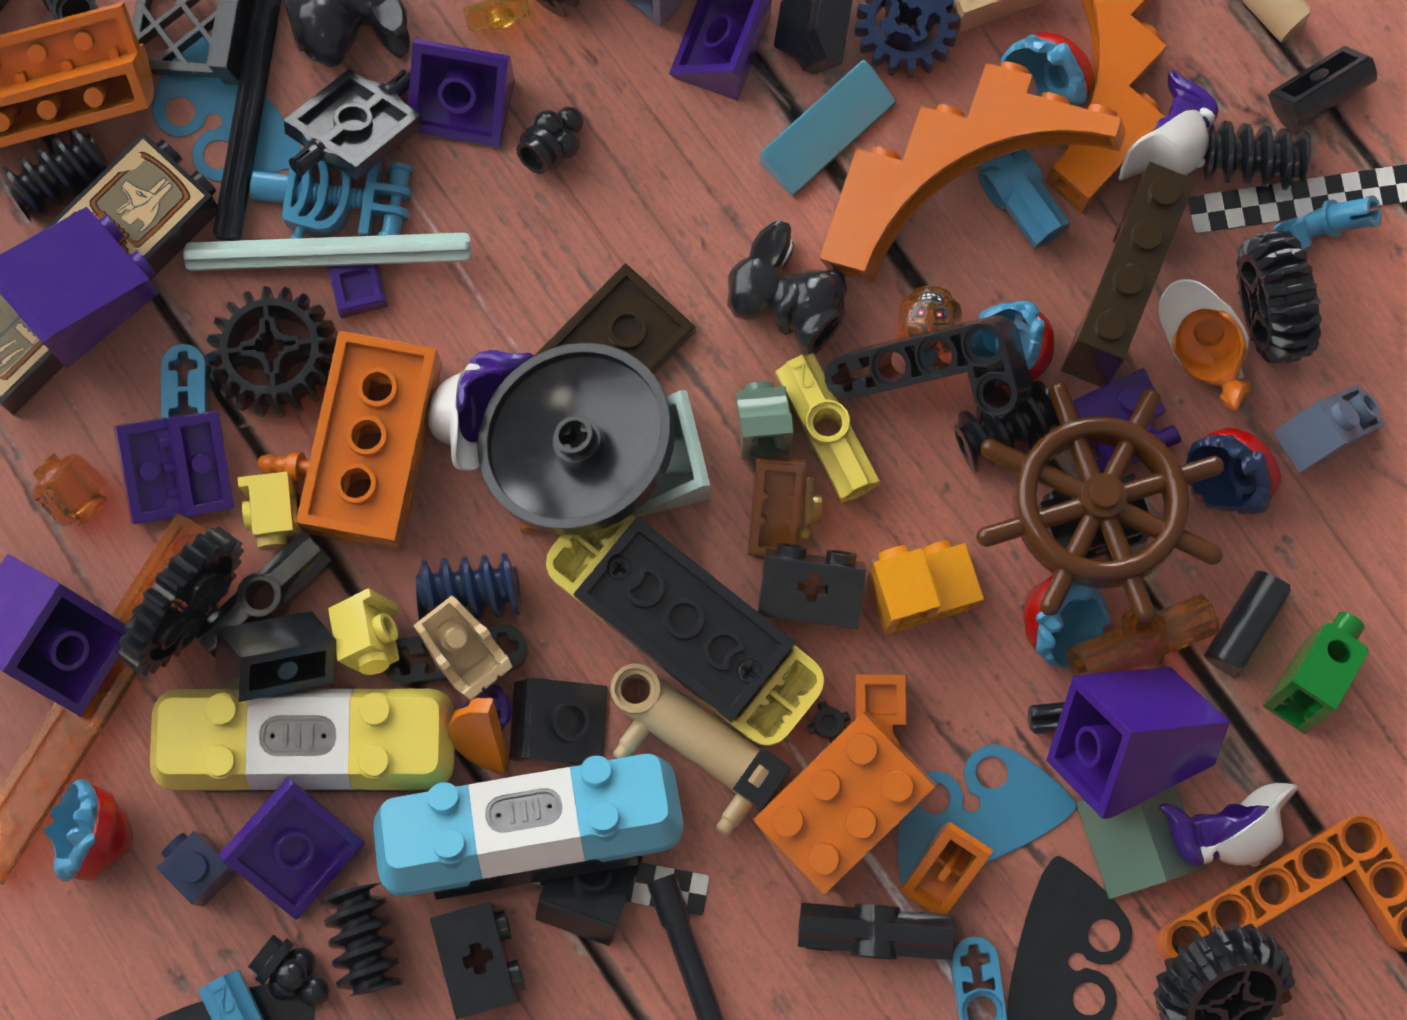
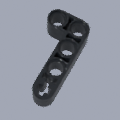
(925, 365)

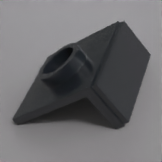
(557, 721)
(587, 902)

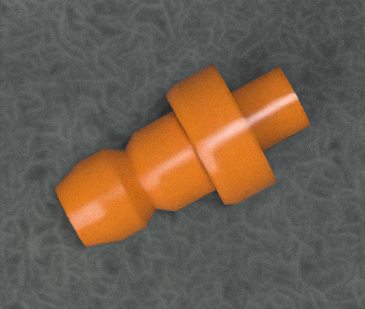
(294, 463)

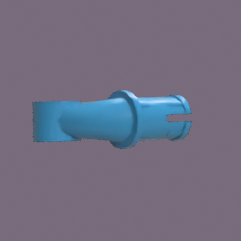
(1333, 219)

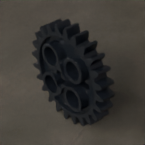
(162, 622)

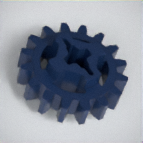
(900, 44)

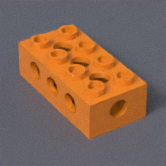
(349, 415)

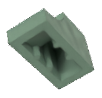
(763, 420)

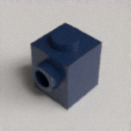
(195, 867)

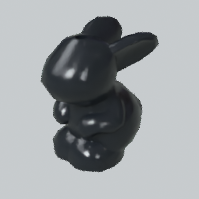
(330, 27)
(801, 302)

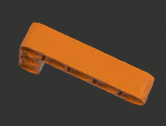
(1296, 885)

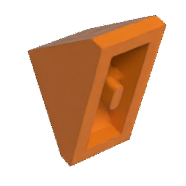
(946, 869)

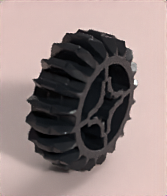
(1278, 296)
(251, 352)
(1226, 977)

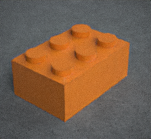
(844, 802)

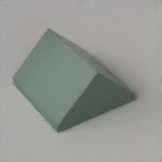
(1135, 846)

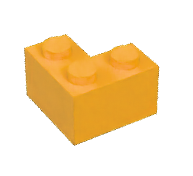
(922, 585)

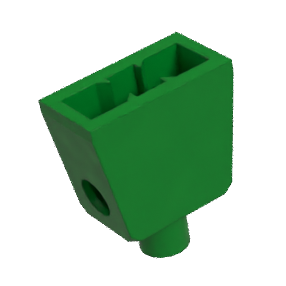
(1319, 673)

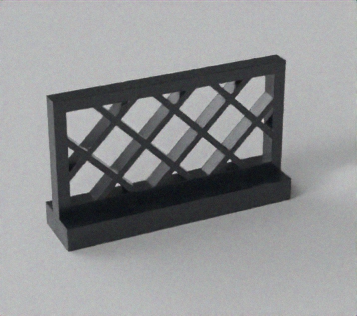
(226, 44)

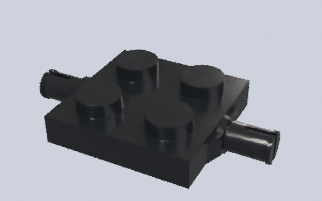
(352, 124)

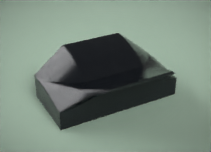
(813, 32)

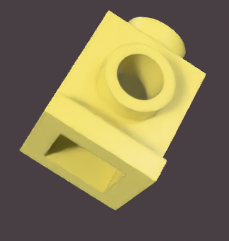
(271, 509)
(365, 632)

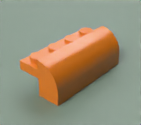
(71, 74)

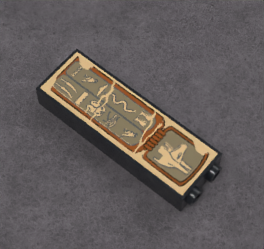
(158, 214)

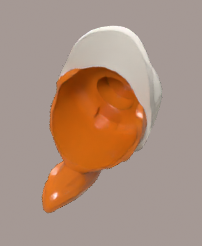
(1206, 338)

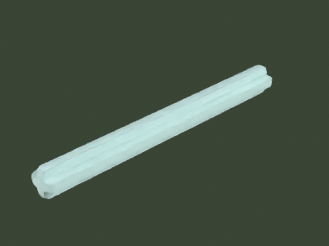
(328, 251)

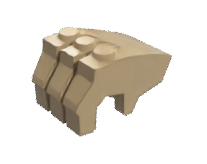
(462, 648)

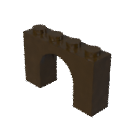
(1129, 275)

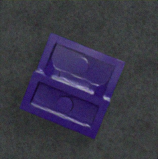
(174, 466)

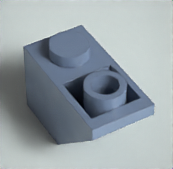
(1329, 427)

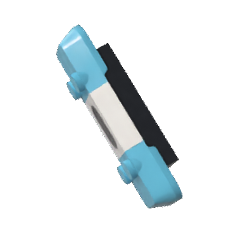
(527, 827)

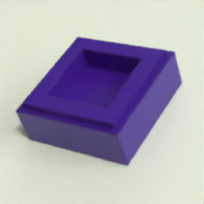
(357, 289)

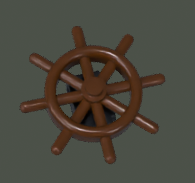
(1104, 509)

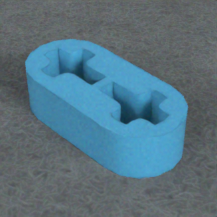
(172, 384)

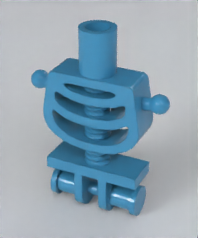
(299, 194)

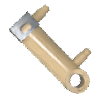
(702, 739)

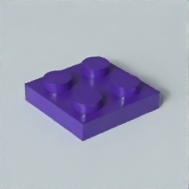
(291, 848)

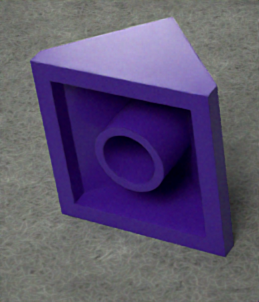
(721, 44)
(460, 91)

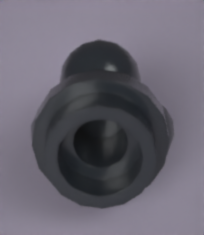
(550, 139)
(289, 972)

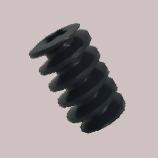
(1257, 154)
(55, 172)
(1020, 424)
(360, 940)

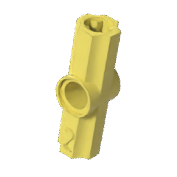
(838, 454)

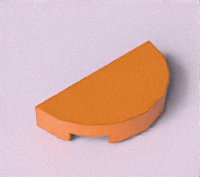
(479, 736)

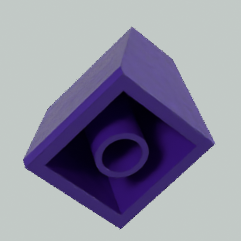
(75, 283)
(54, 637)
(1154, 740)

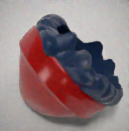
(1248, 474)

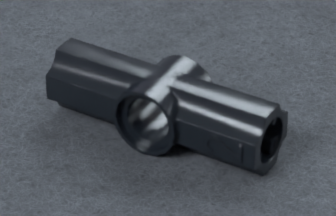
(288, 574)
(876, 931)

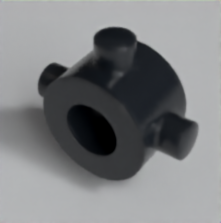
(828, 722)

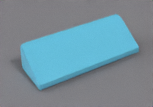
(827, 128)

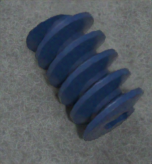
(470, 586)

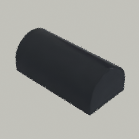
(1322, 87)
(1247, 623)

